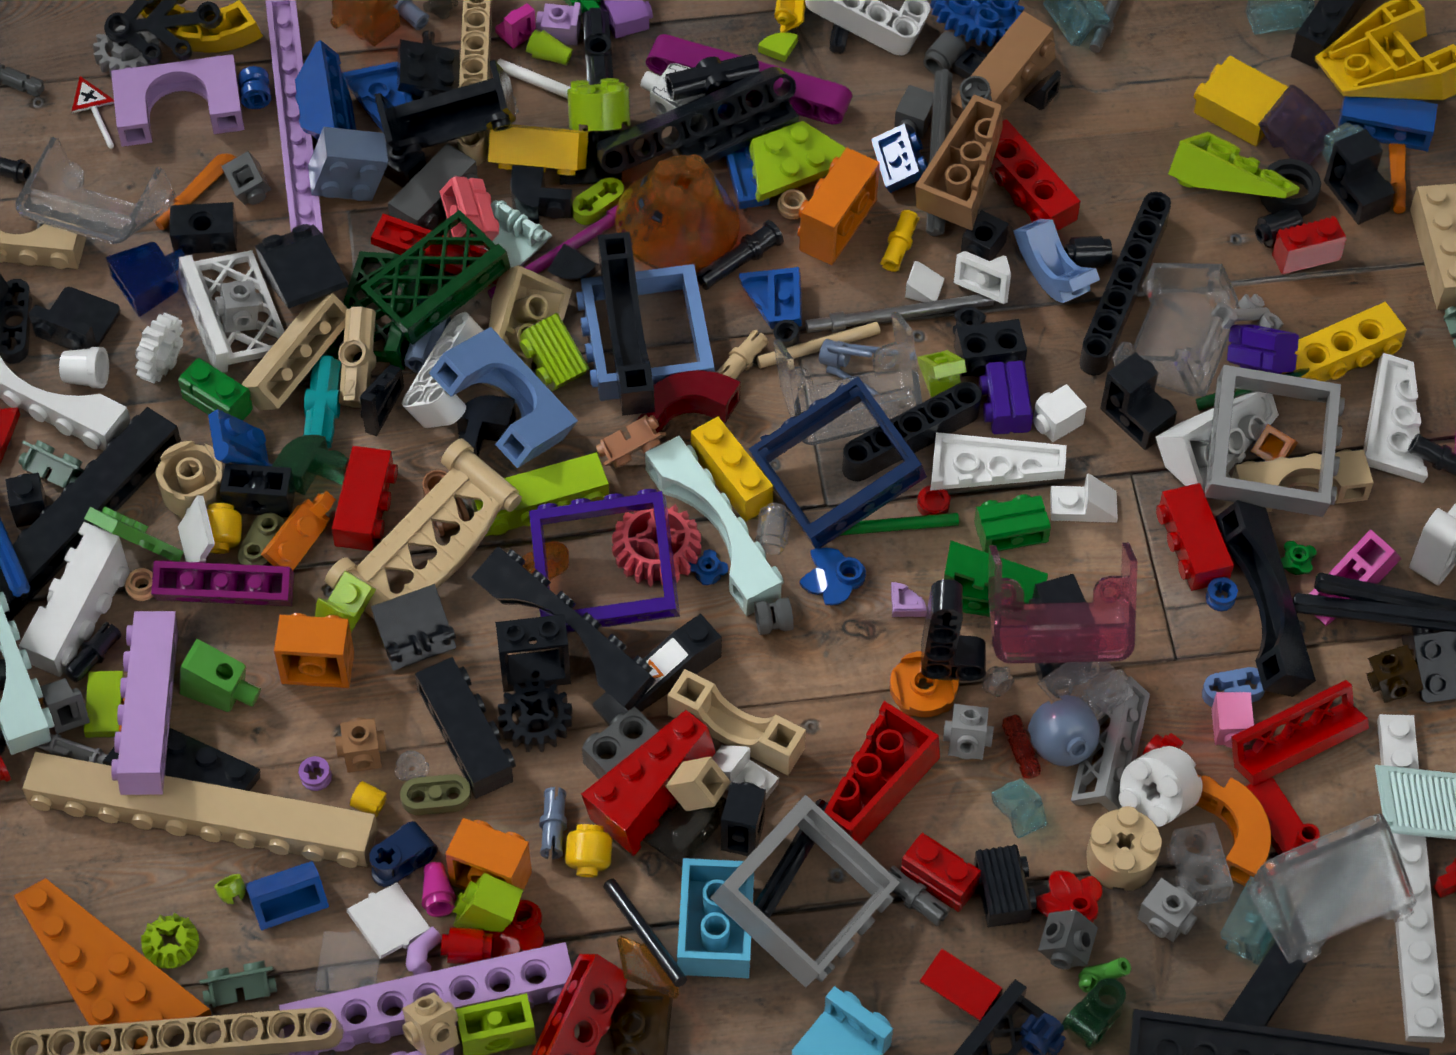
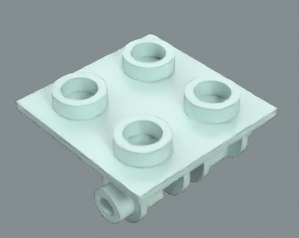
(517, 233)

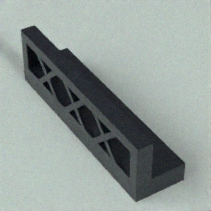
(993, 1022)

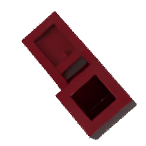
(695, 393)

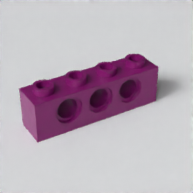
(222, 583)

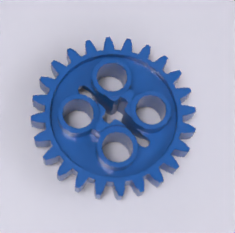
(977, 18)

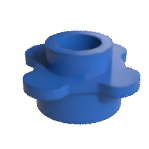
(712, 575)

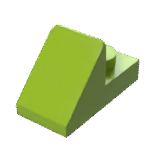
(941, 370)
(347, 599)

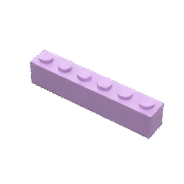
(147, 703)

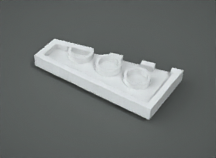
(1394, 420)
(985, 461)

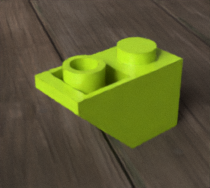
(487, 904)

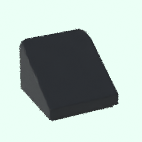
(1044, 91)

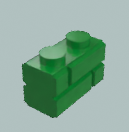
(213, 390)
(1012, 523)

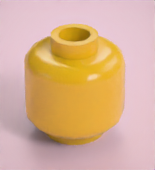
(225, 526)
(588, 850)

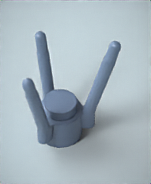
(838, 354)

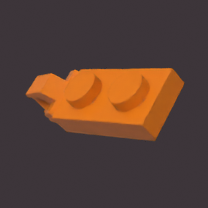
(299, 532)

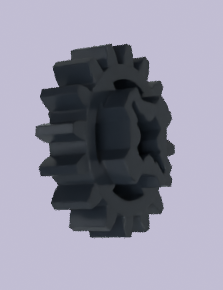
(535, 715)

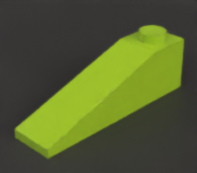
(1216, 165)

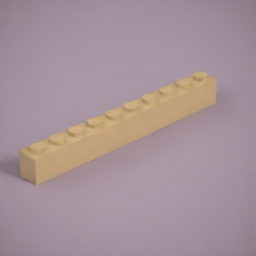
(204, 811)

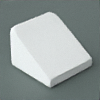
(923, 283)

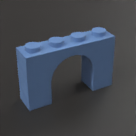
(491, 361)

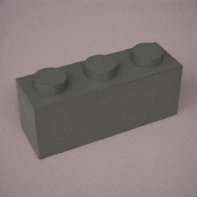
(420, 198)

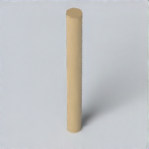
(815, 345)

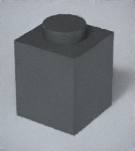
(915, 110)

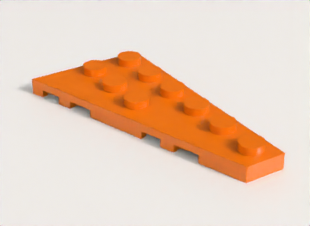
(101, 969)

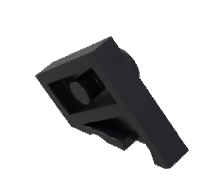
(380, 398)

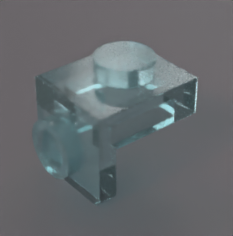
(1021, 806)

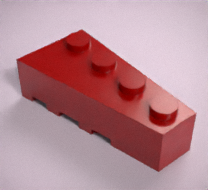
(635, 790)

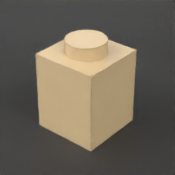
(698, 784)

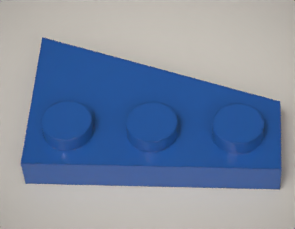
(375, 80)

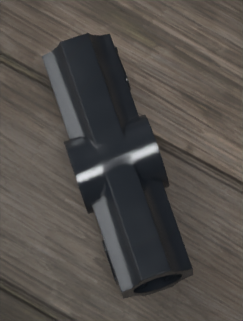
(597, 45)
(710, 75)

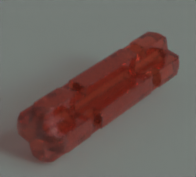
(1021, 746)

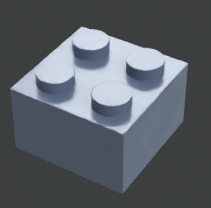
(347, 164)

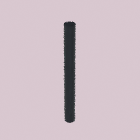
(645, 933)

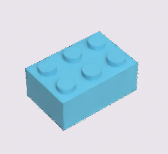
(708, 937)

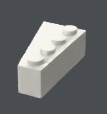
(76, 600)

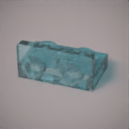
(1076, 17)

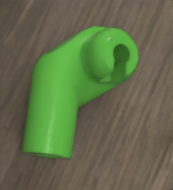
(1093, 974)

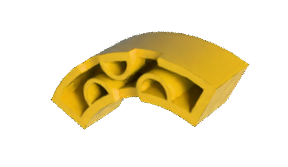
(234, 32)

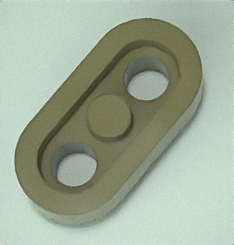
(258, 539)
(436, 792)

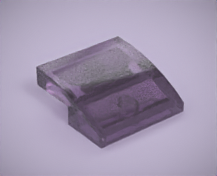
(1296, 125)

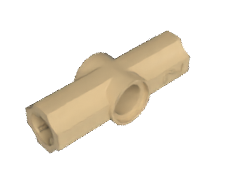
(357, 338)

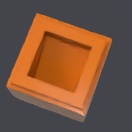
(1273, 444)

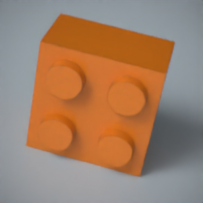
(314, 650)
(482, 850)

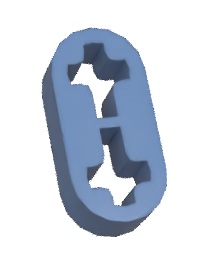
(1233, 682)

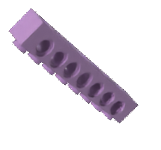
(477, 977)

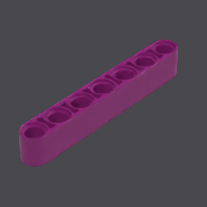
(812, 98)

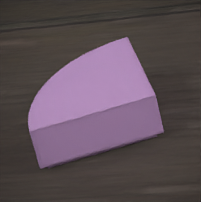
(906, 602)

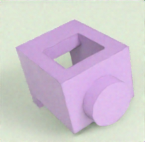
(561, 22)

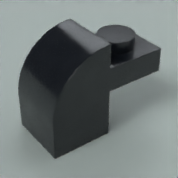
(534, 199)
(486, 419)

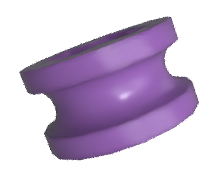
(319, 783)

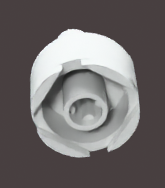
(1161, 784)

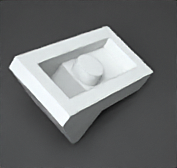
(983, 276)
(1086, 504)
(739, 768)

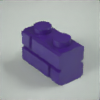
(1262, 348)
(1007, 397)

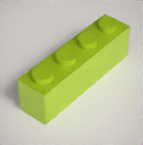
(551, 484)

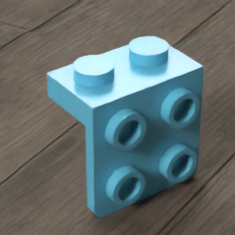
(846, 1029)

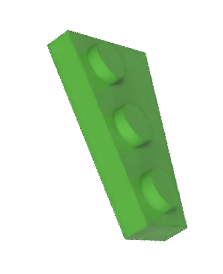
(132, 531)

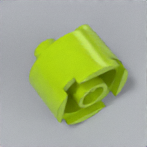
(598, 105)

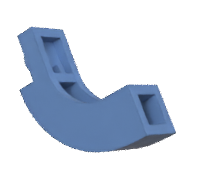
(1050, 262)

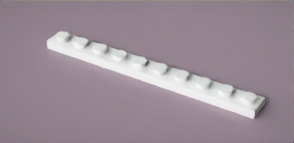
(1416, 933)

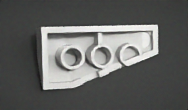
(1187, 444)

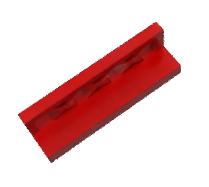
(400, 235)
(1298, 740)

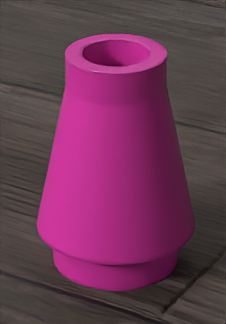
(437, 894)

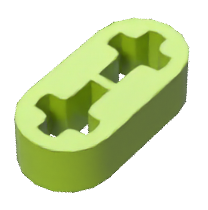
(596, 198)

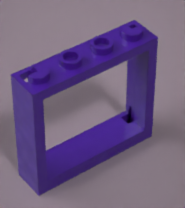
(612, 504)

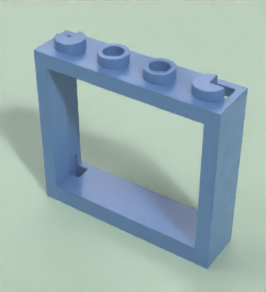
(647, 282)

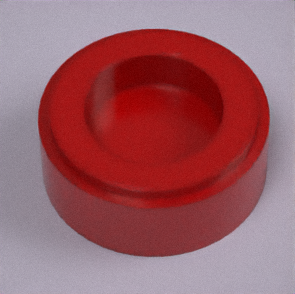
(933, 501)

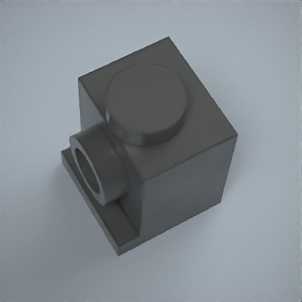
(247, 179)
(64, 705)

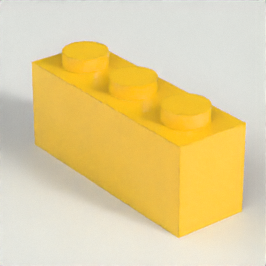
(539, 148)
(732, 468)

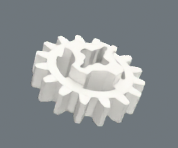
(159, 348)

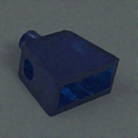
(145, 275)

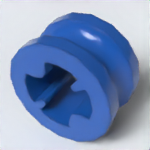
(1222, 603)

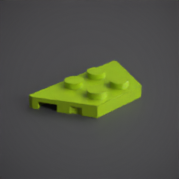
(791, 158)

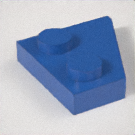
(775, 294)

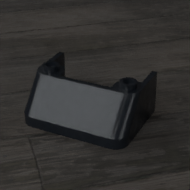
(448, 114)

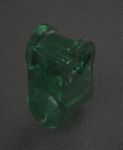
(1092, 1017)

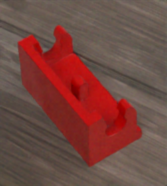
(961, 985)

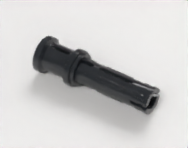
(751, 248)

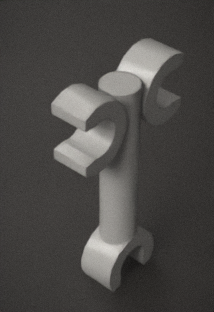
(1251, 310)

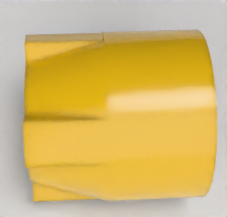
(368, 799)

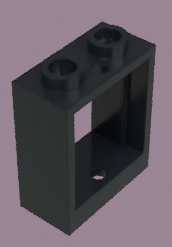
(551, 665)

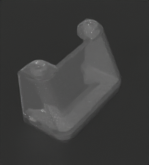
(1179, 328)
(1332, 887)

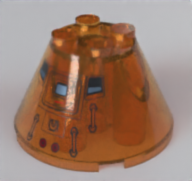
(678, 215)

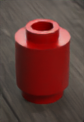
(466, 945)

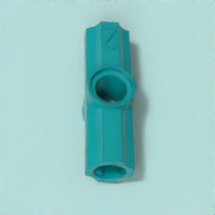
(322, 399)

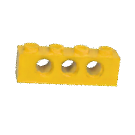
(1359, 339)

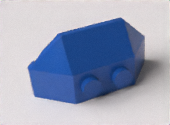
(323, 92)

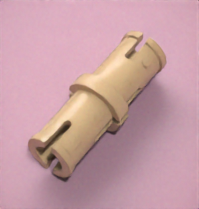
(742, 356)

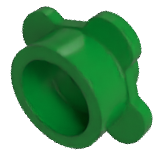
(1295, 565)

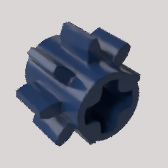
(1042, 1035)

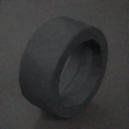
(1302, 173)

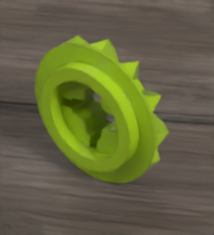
(170, 955)

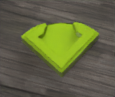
(778, 45)

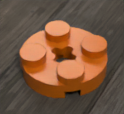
(914, 700)

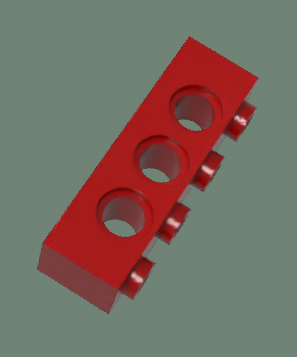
(1032, 180)
(574, 1007)

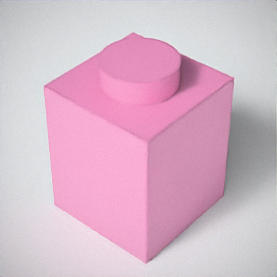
(1231, 715)

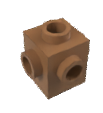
(360, 744)

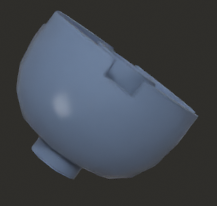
(1064, 731)

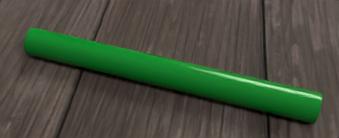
(904, 523)

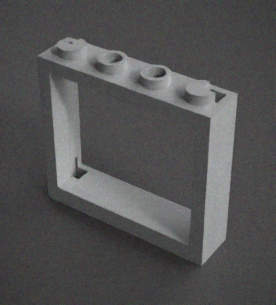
(1266, 494)
(841, 849)

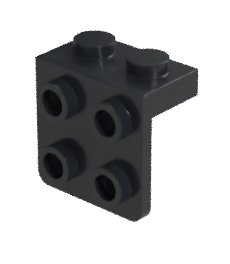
(75, 319)
(1436, 662)

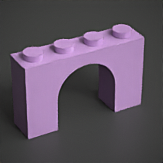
(141, 87)

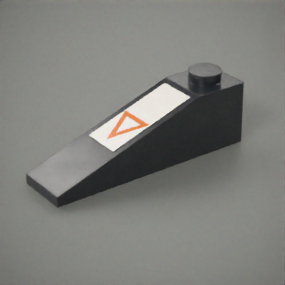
(688, 648)

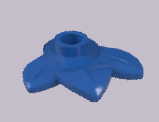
(829, 575)

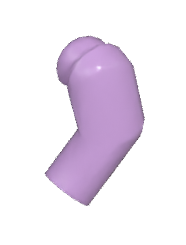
(418, 951)

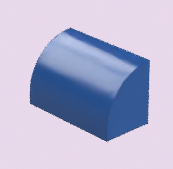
(287, 895)

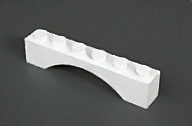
(88, 417)

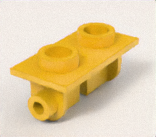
(789, 14)

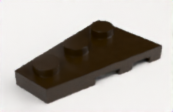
(641, 1023)

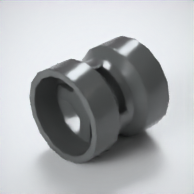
(974, 85)
(781, 615)

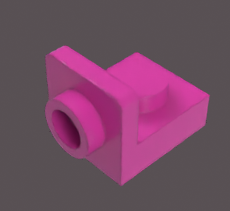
(517, 26)

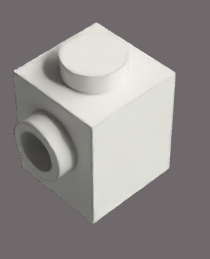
(1059, 413)

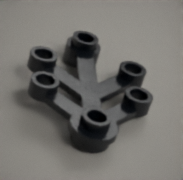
(157, 24)

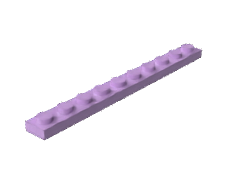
(295, 143)

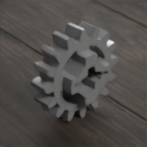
(122, 54)

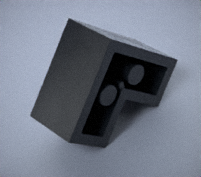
(1356, 179)
(1133, 403)

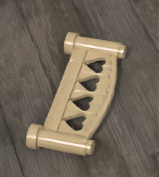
(468, 479)

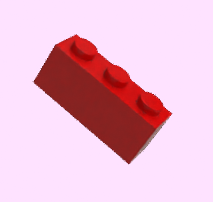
(364, 498)
(1194, 536)

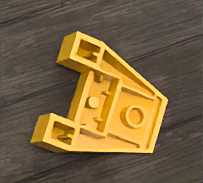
(1381, 63)

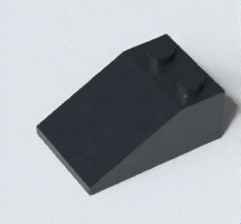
(300, 265)

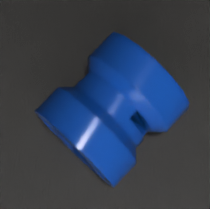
(254, 87)

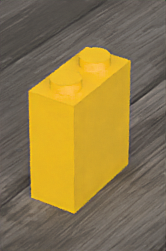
(1237, 99)

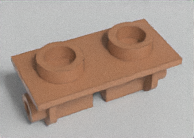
(642, 437)

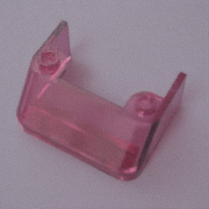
(1064, 630)

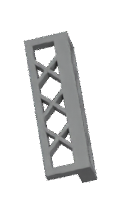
(1120, 749)

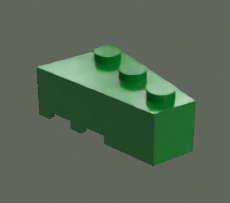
(972, 570)

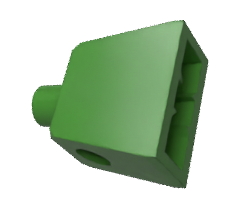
(215, 678)

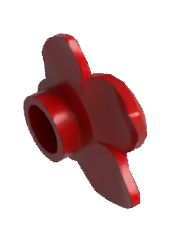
(1071, 894)
(520, 935)

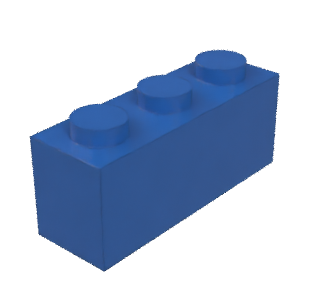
(1392, 119)

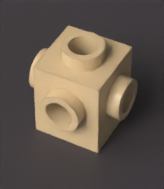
(431, 1025)

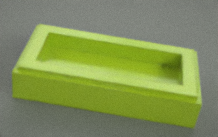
(103, 703)

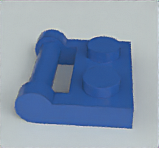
(237, 440)

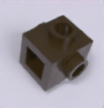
(1394, 674)

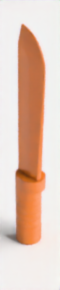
(1397, 157)
(197, 186)

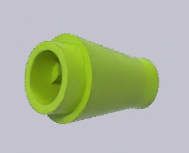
(548, 48)

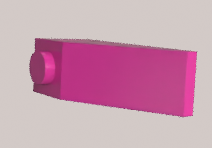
(1367, 561)

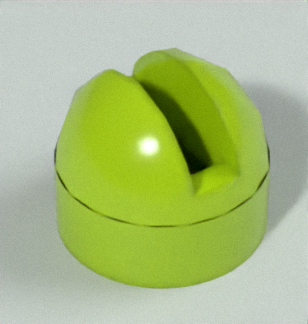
(230, 887)

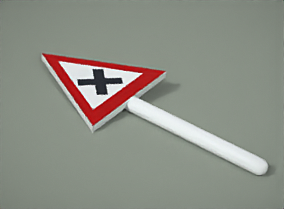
(91, 97)

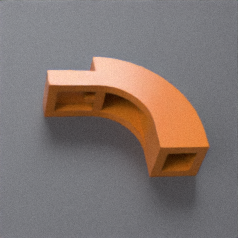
(1246, 822)

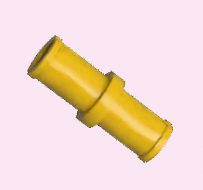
(900, 240)

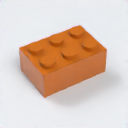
(838, 205)

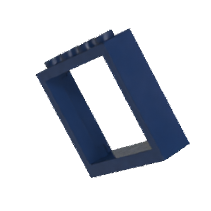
(865, 501)

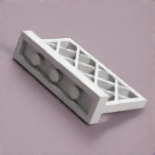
(204, 312)

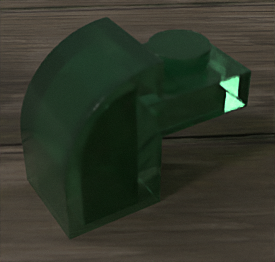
(310, 457)

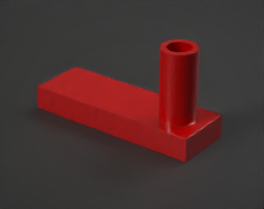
(1285, 825)

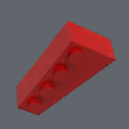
(882, 772)

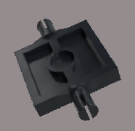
(426, 67)

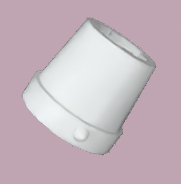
(85, 367)

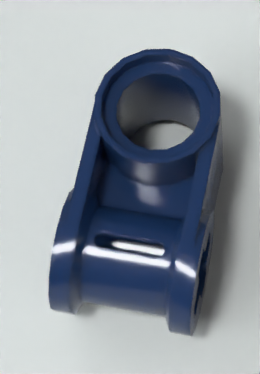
(402, 854)

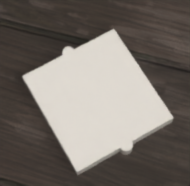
(196, 532)
(388, 920)

